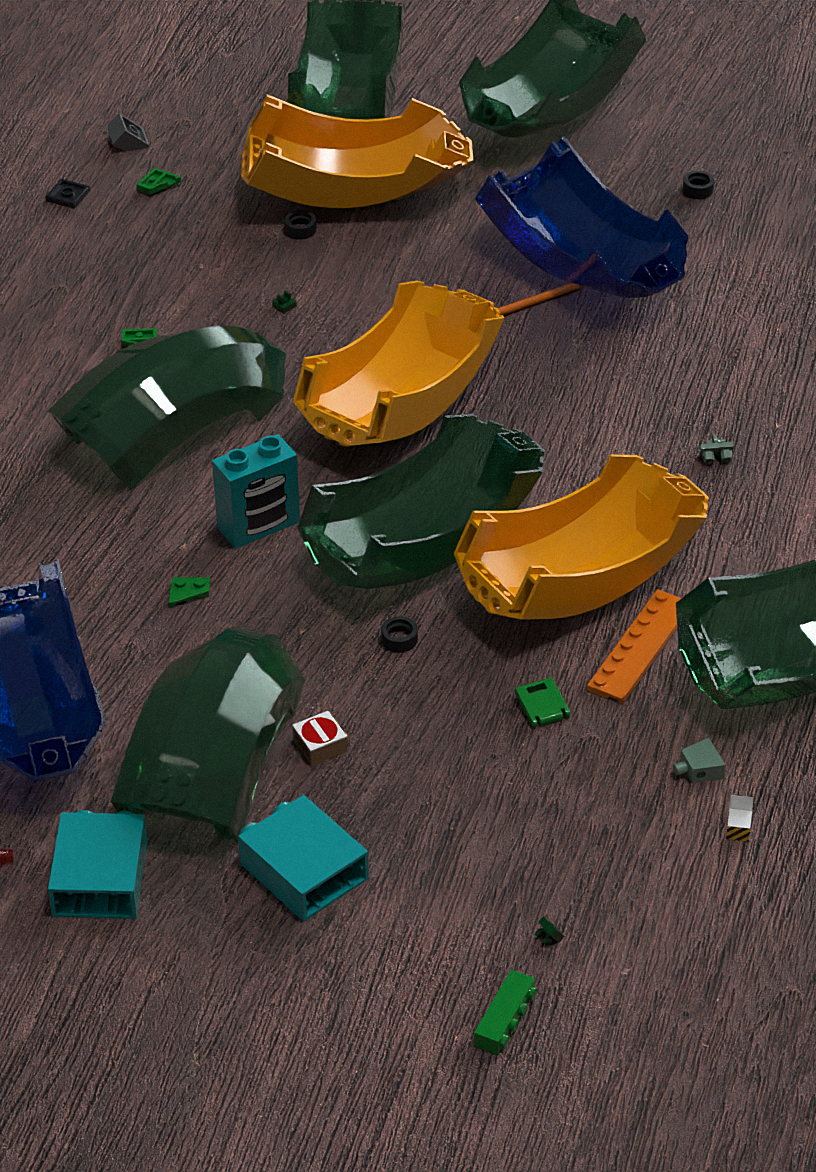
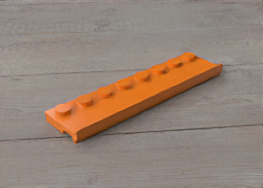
(637, 648)

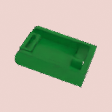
(544, 704)

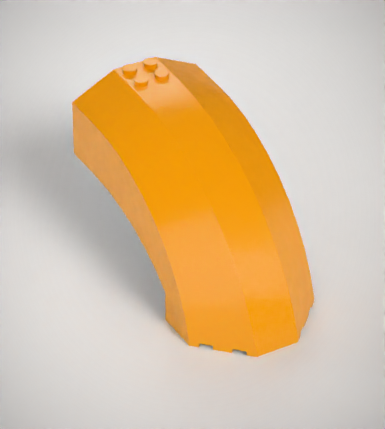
(350, 160)
(401, 368)
(583, 545)

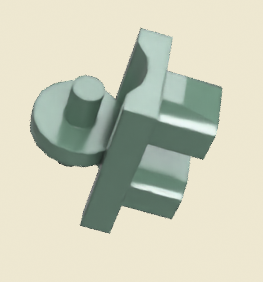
(716, 448)

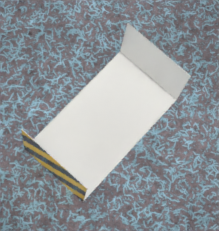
(739, 818)

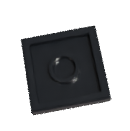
(67, 193)

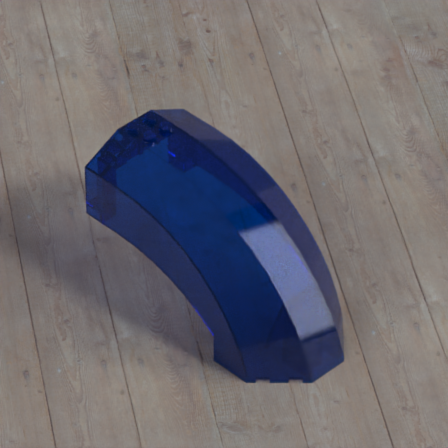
(582, 230)
(45, 687)

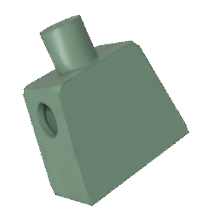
(700, 762)

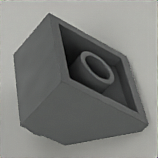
(127, 134)

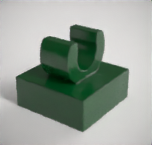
(284, 302)
(550, 930)

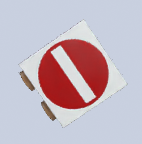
(320, 738)

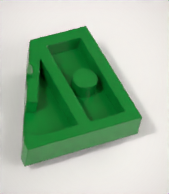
(157, 180)
(133, 336)
(188, 589)

